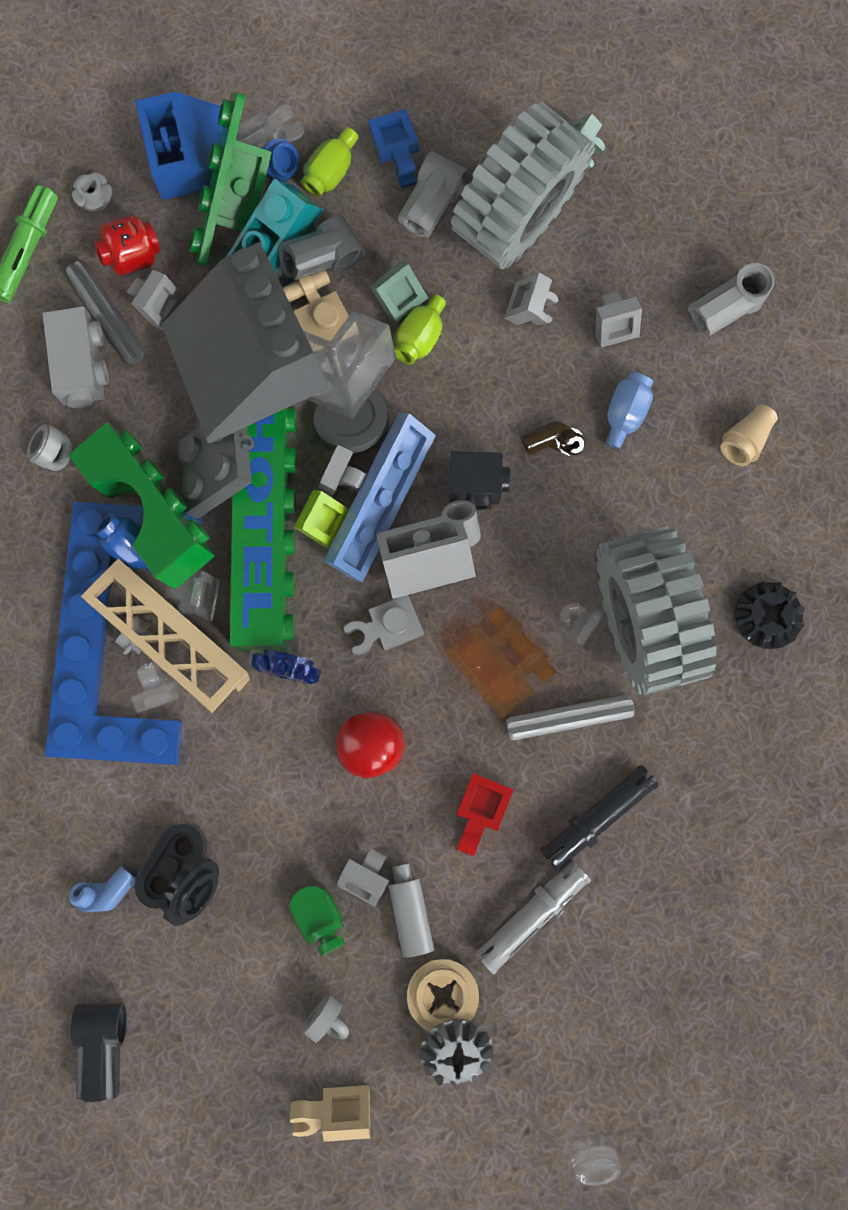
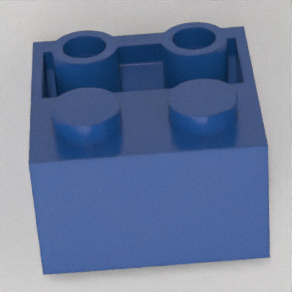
(178, 141)

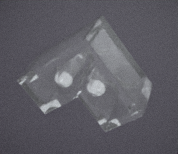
(352, 362)

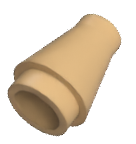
(747, 438)

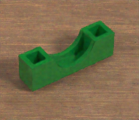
(167, 540)

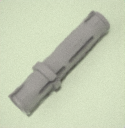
(533, 916)

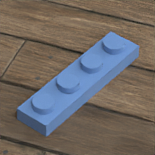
(380, 496)

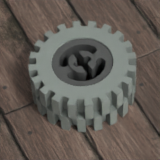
(522, 185)
(656, 610)

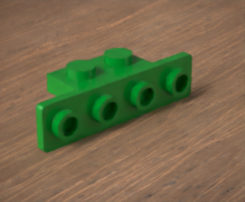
(234, 184)

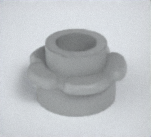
(92, 201)
(139, 627)

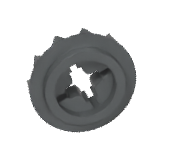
(440, 1046)

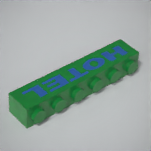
(263, 540)

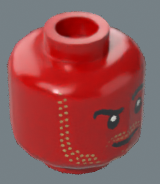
(127, 245)

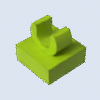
(321, 518)

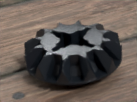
(750, 613)
(190, 891)

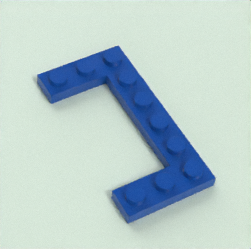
(73, 718)

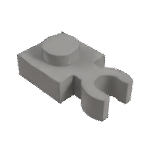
(391, 624)

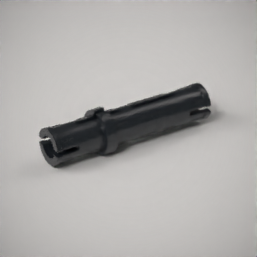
(599, 817)

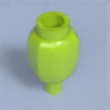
(328, 163)
(419, 331)

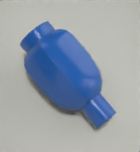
(117, 538)

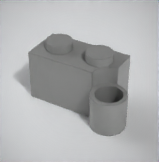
(431, 550)

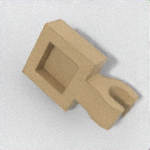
(340, 1115)

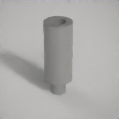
(410, 913)

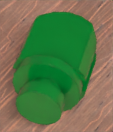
(317, 918)

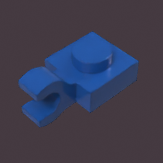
(396, 141)

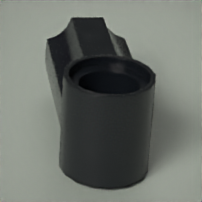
(98, 1034)

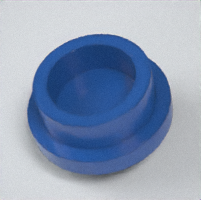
(283, 160)

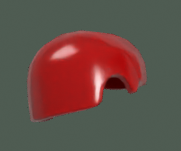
(370, 744)

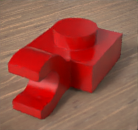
(483, 807)

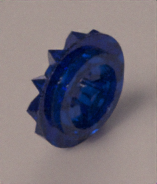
(286, 666)

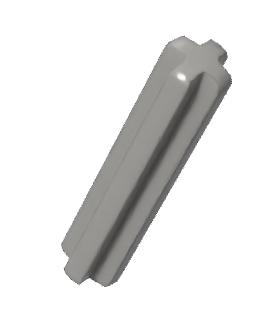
(570, 717)

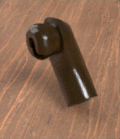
(555, 436)

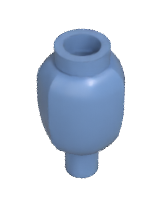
(628, 407)

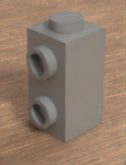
(74, 357)

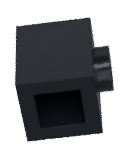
(478, 478)

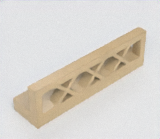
(179, 627)

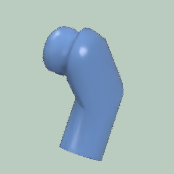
(102, 896)

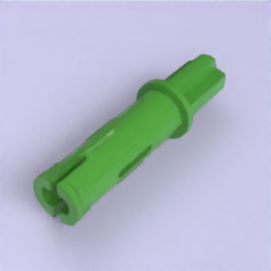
(25, 239)

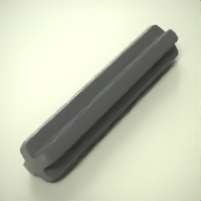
(106, 312)

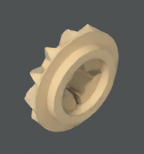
(441, 973)

